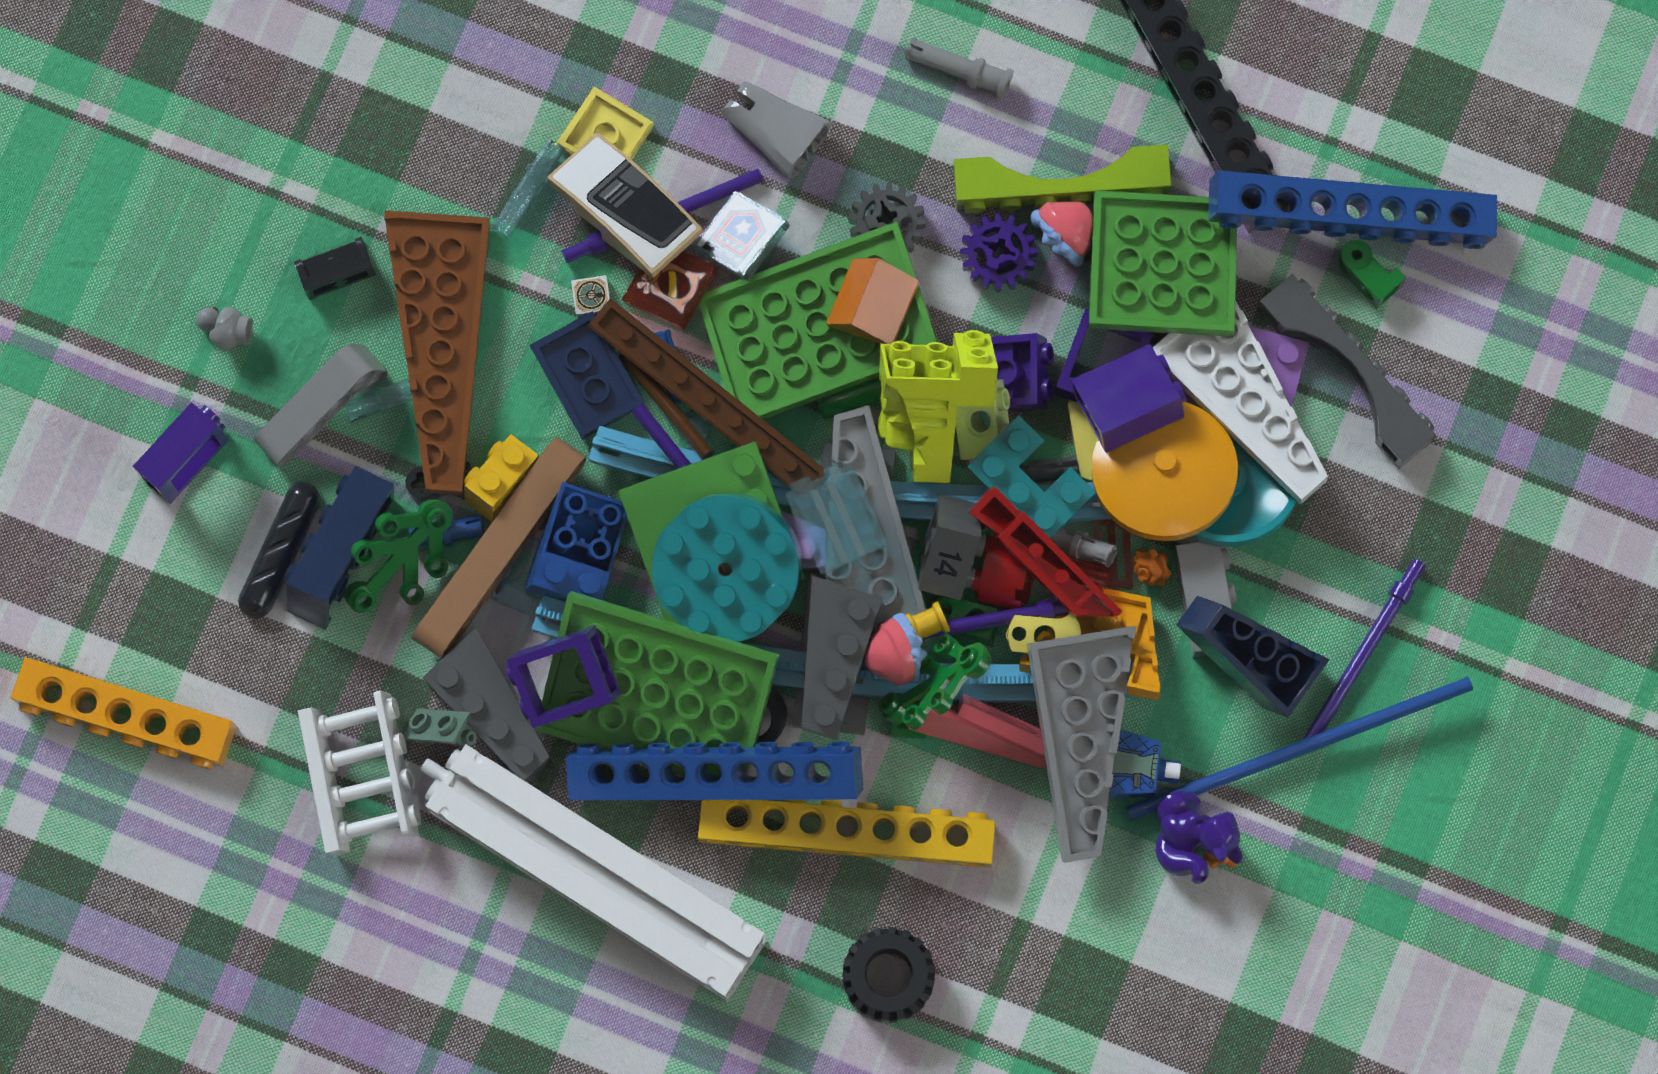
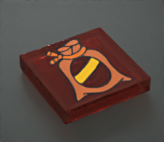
(673, 291)

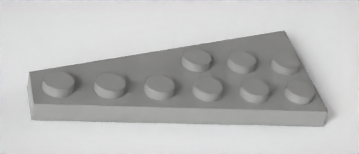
(890, 570)
(1080, 715)

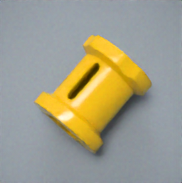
(929, 621)

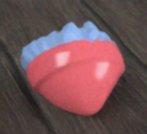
(1066, 228)
(895, 651)

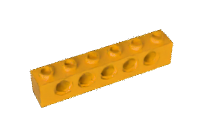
(38, 677)

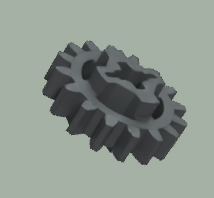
(903, 214)

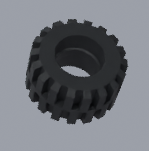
(888, 942)

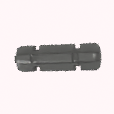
(1049, 469)

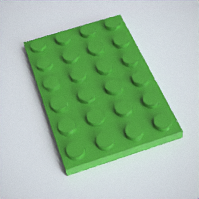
(775, 333)
(671, 683)

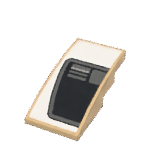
(625, 205)

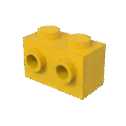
(497, 479)

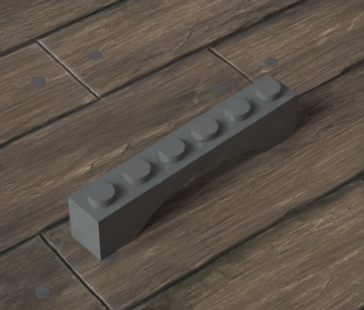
(1298, 315)

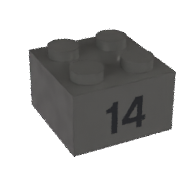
(950, 548)

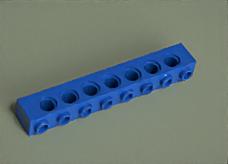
(1475, 209)
(589, 783)

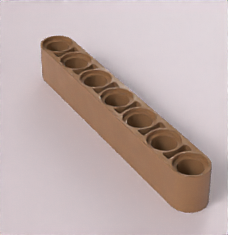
(498, 548)

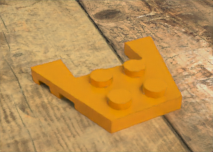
(1136, 612)

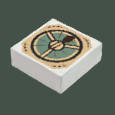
(590, 294)

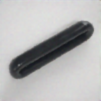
(279, 550)

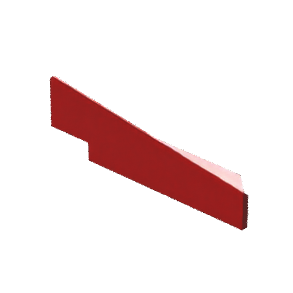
(1042, 557)

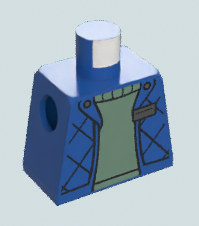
(1139, 767)

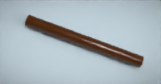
(670, 410)

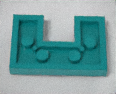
(1000, 468)

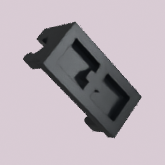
(335, 269)

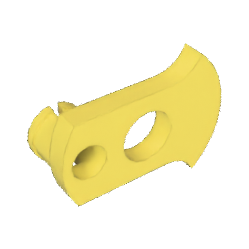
(1062, 628)

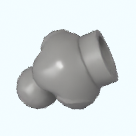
(226, 328)

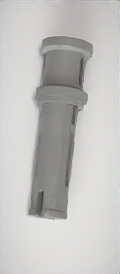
(975, 72)

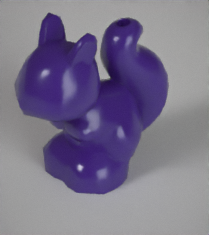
(1186, 830)

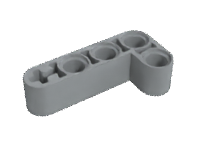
(318, 401)

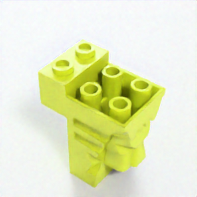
(922, 397)

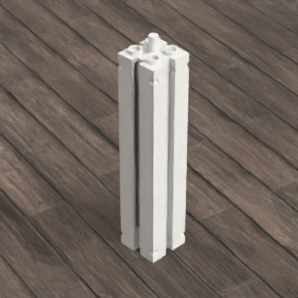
(593, 871)

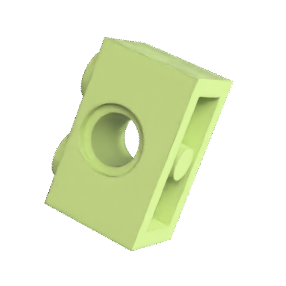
(972, 433)

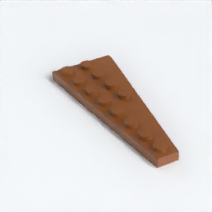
(440, 294)

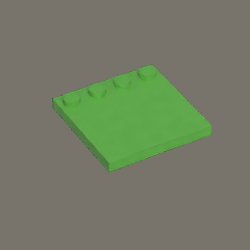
(1161, 265)
(659, 500)

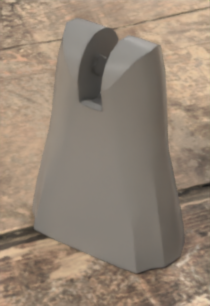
(777, 128)

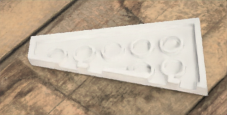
(1244, 395)

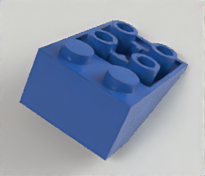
(589, 532)

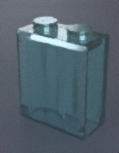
(835, 517)

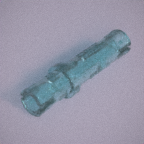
(528, 188)

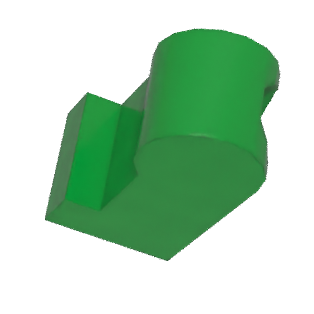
(1367, 274)
(961, 608)

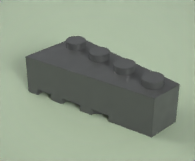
(836, 646)

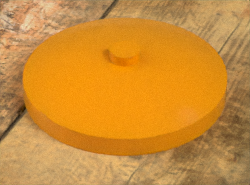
(1168, 479)

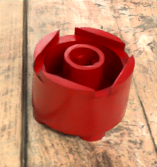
(1003, 579)

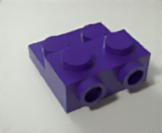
(1023, 367)

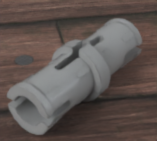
(1081, 545)

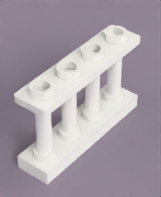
(324, 762)

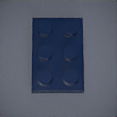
(586, 376)

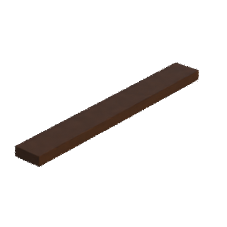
(702, 393)

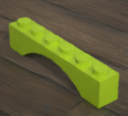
(987, 183)

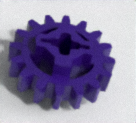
(986, 246)

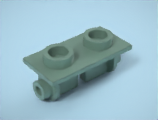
(440, 727)

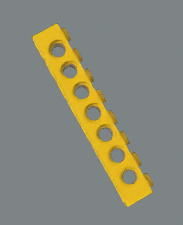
(974, 853)

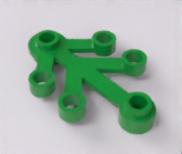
(402, 552)
(971, 662)

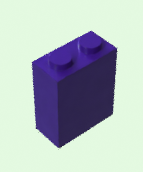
(1129, 397)

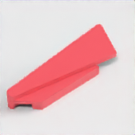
(987, 730)

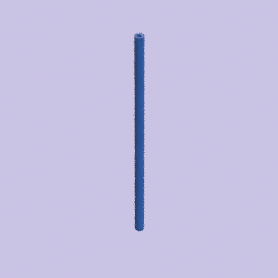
(1308, 745)

